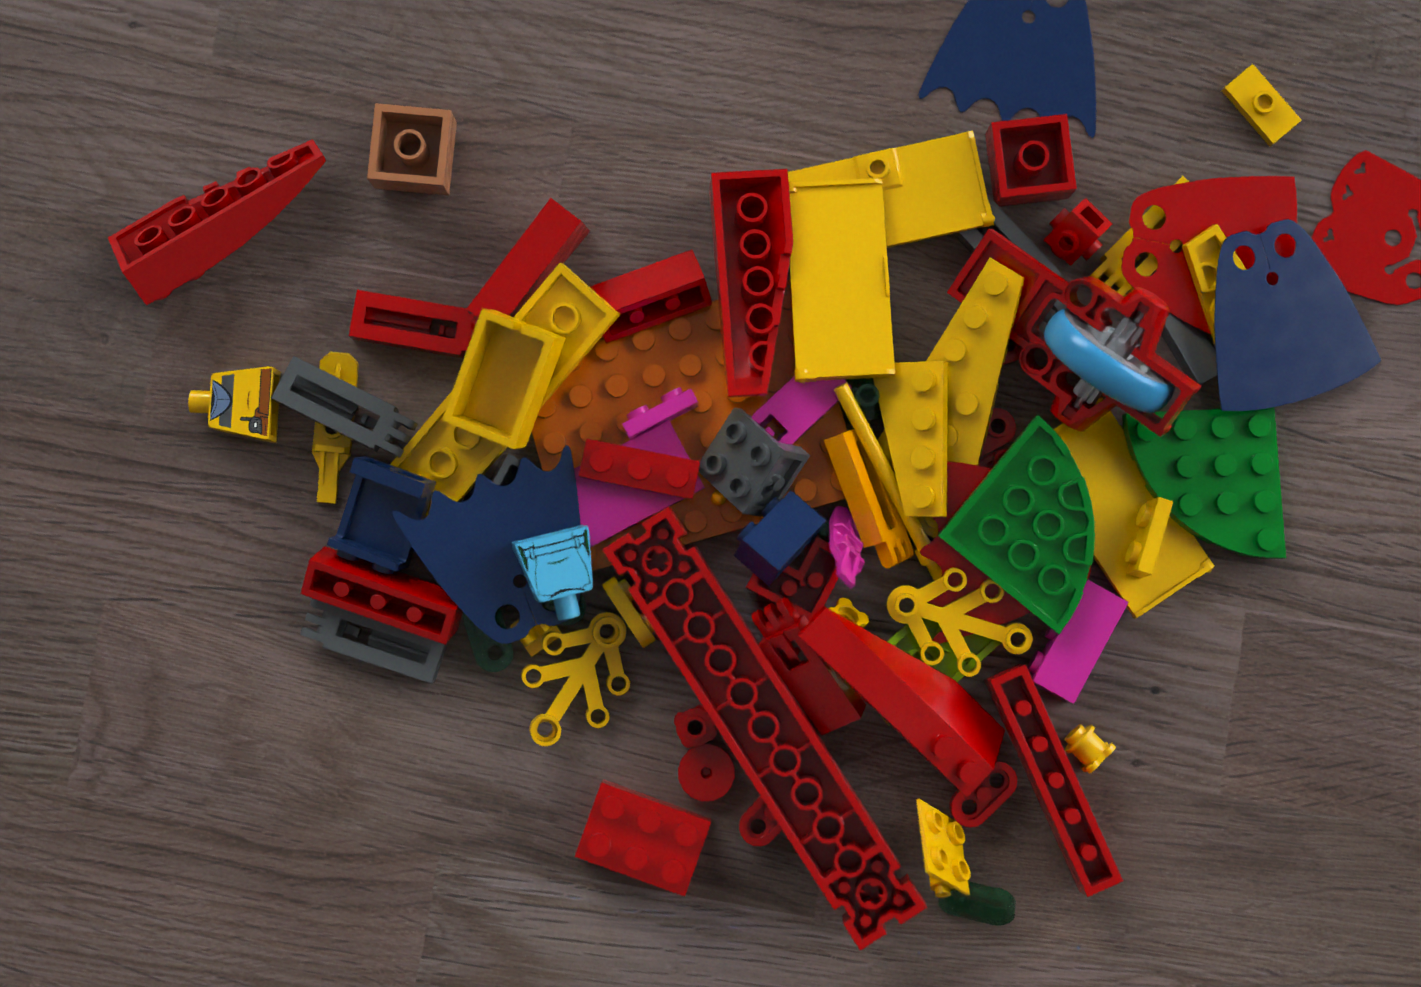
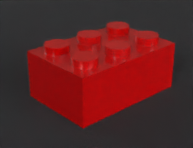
(643, 837)

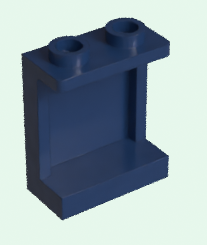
(368, 521)

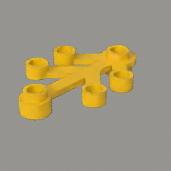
(953, 618)
(580, 672)

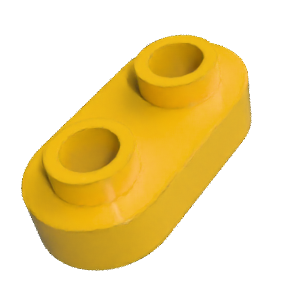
(622, 599)

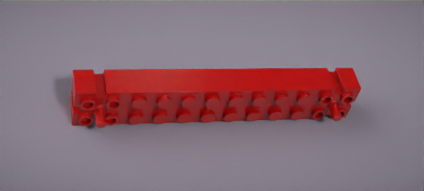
(765, 728)

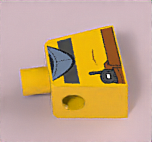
(241, 403)

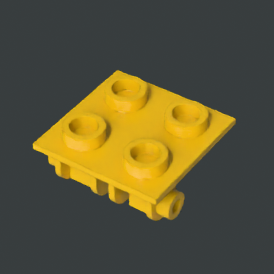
(943, 851)

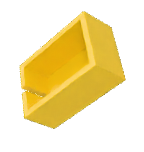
(503, 379)

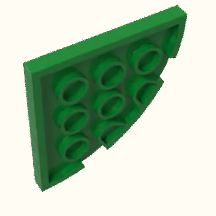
(1219, 476)
(1031, 525)

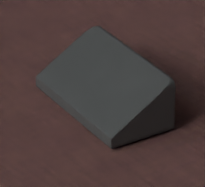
(1191, 349)

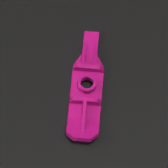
(845, 545)

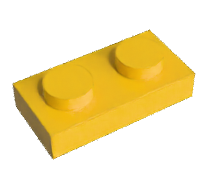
(1152, 522)

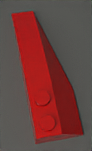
(196, 234)
(751, 269)
(912, 697)

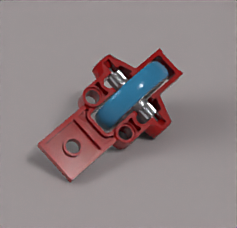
(1085, 342)

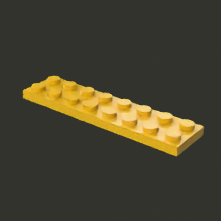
(457, 456)

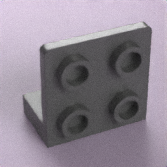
(750, 464)

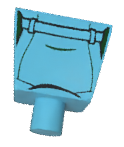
(557, 567)

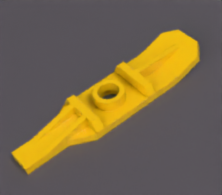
(333, 450)

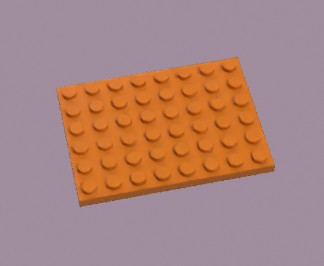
(653, 362)

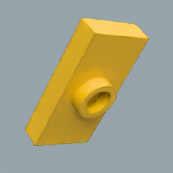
(1261, 105)

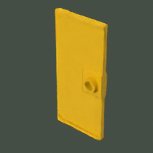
(926, 186)
(840, 281)
(1116, 497)

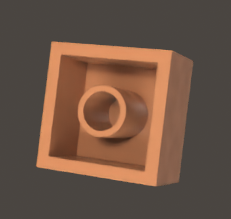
(412, 149)

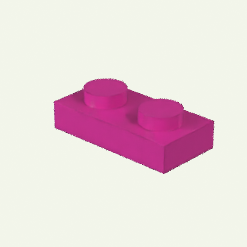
(674, 405)

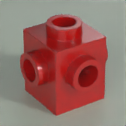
(1077, 232)

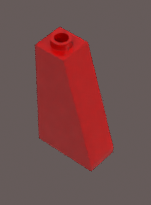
(536, 254)

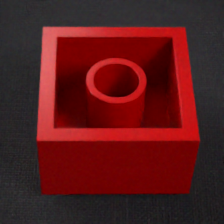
(1030, 160)

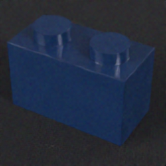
(778, 537)

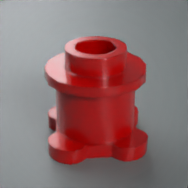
(689, 739)

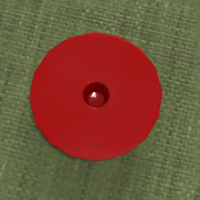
(706, 772)

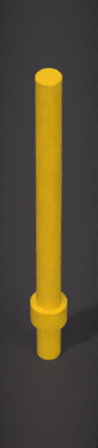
(885, 473)

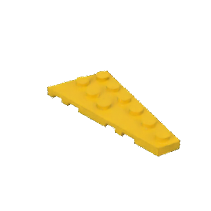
(975, 355)

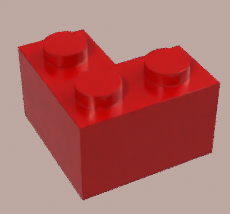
(806, 587)

